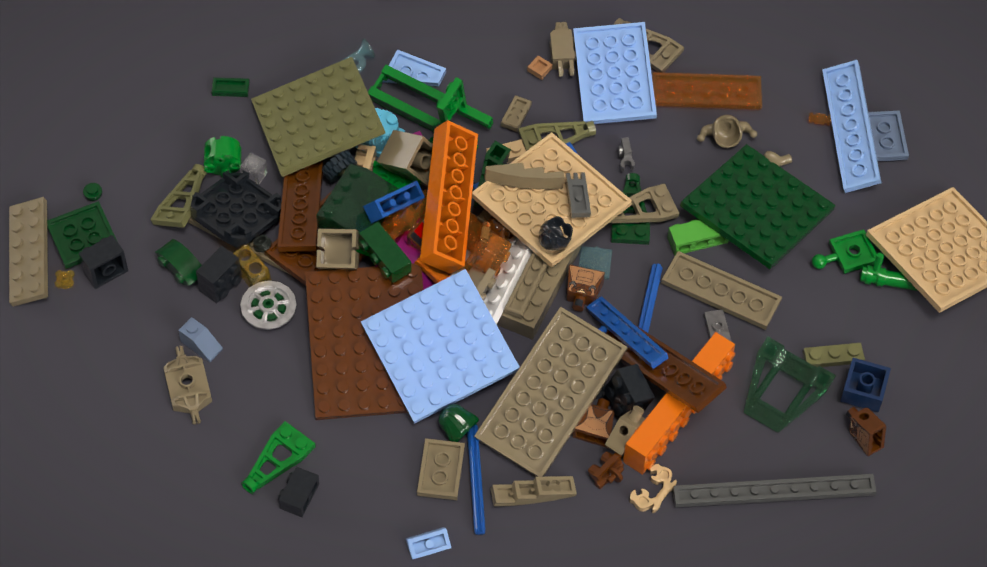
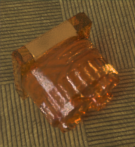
(487, 250)

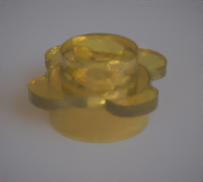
(66, 283)

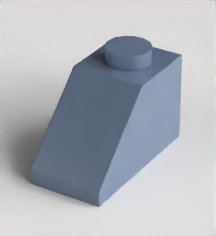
(199, 339)

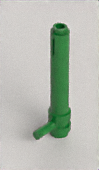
(882, 277)

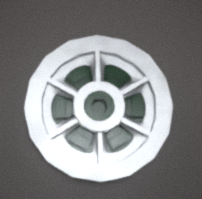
(268, 305)

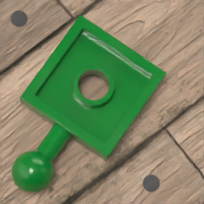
(841, 253)

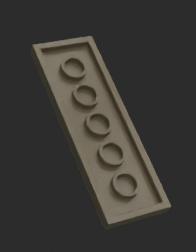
(28, 252)
(721, 290)

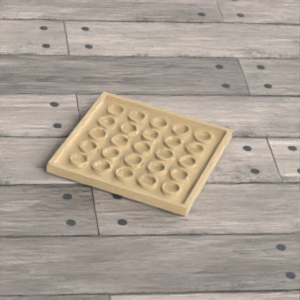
(527, 209)
(938, 248)

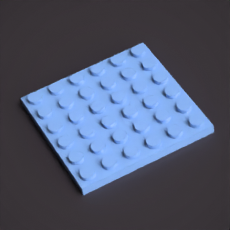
(440, 346)

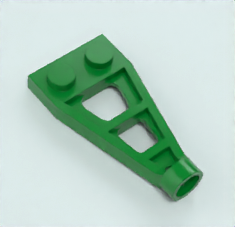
(290, 439)

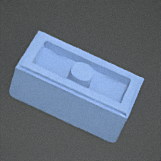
(428, 543)

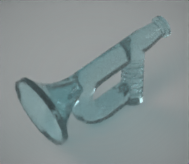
(364, 50)

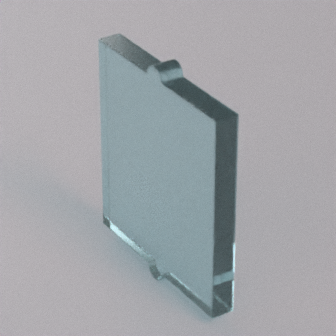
(596, 259)

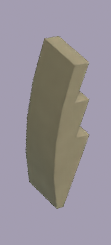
(530, 178)
(533, 491)

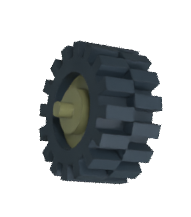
(337, 166)

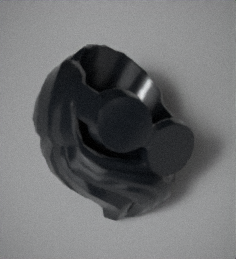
(551, 235)

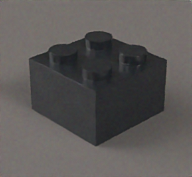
(103, 261)
(219, 274)
(628, 389)

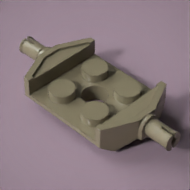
(189, 397)

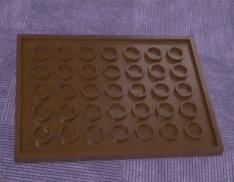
(344, 362)

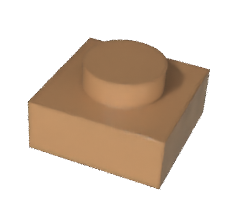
(539, 67)

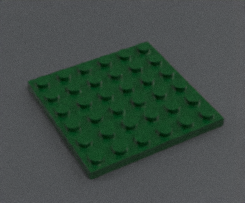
(757, 206)

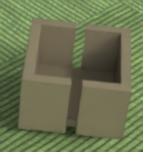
(338, 248)

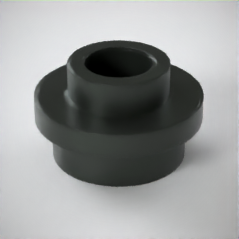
(262, 243)

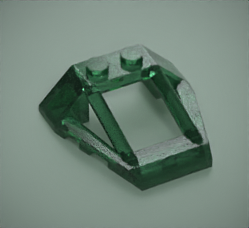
(795, 367)

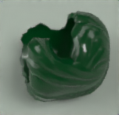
(456, 421)

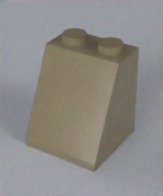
(407, 156)

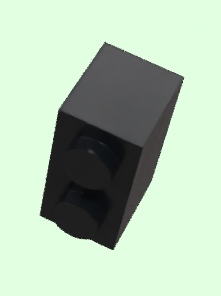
(298, 492)

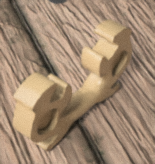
(663, 476)

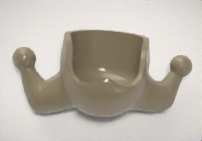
(726, 131)

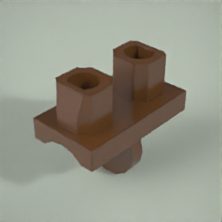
(609, 471)

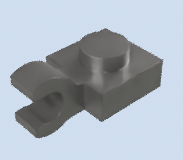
(625, 151)

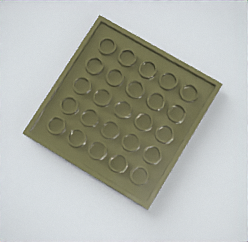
(317, 116)

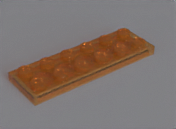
(707, 90)

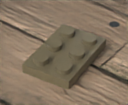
(441, 469)

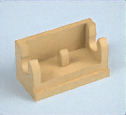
(367, 157)

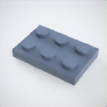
(888, 135)

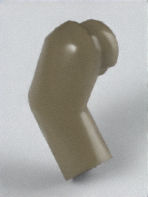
(779, 160)

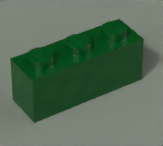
(384, 252)

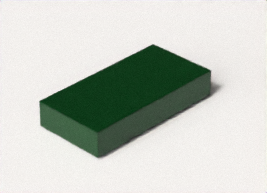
(230, 87)

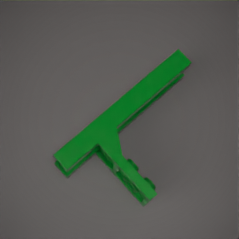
(447, 103)

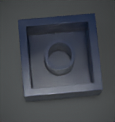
(865, 384)

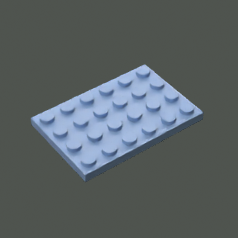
(614, 73)

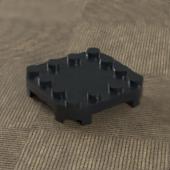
(236, 209)

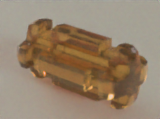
(819, 118)

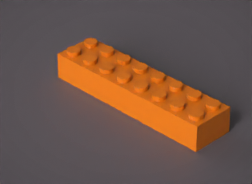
(449, 197)
(672, 414)

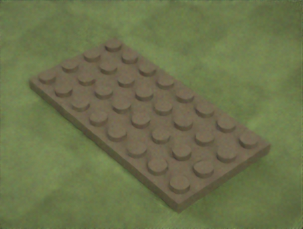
(550, 392)

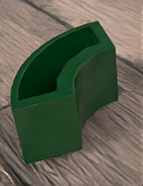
(179, 261)

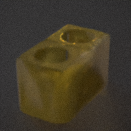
(250, 278)

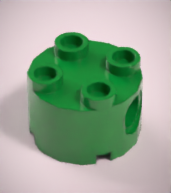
(222, 155)

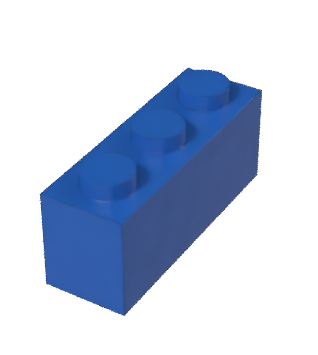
(394, 202)

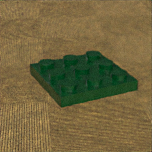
(77, 231)

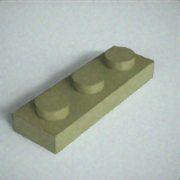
(833, 355)

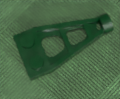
(626, 232)

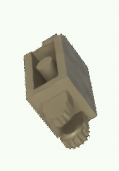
(562, 49)

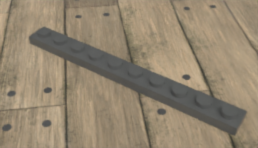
(774, 490)

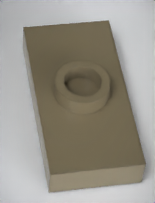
(516, 113)

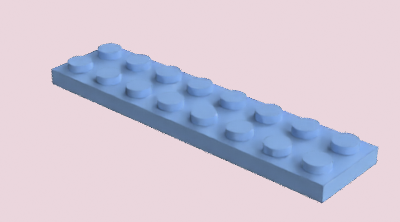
(851, 126)

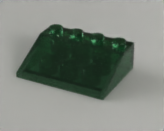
(346, 201)

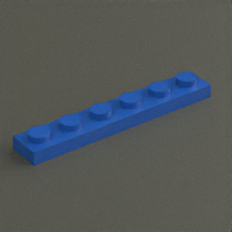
(627, 332)

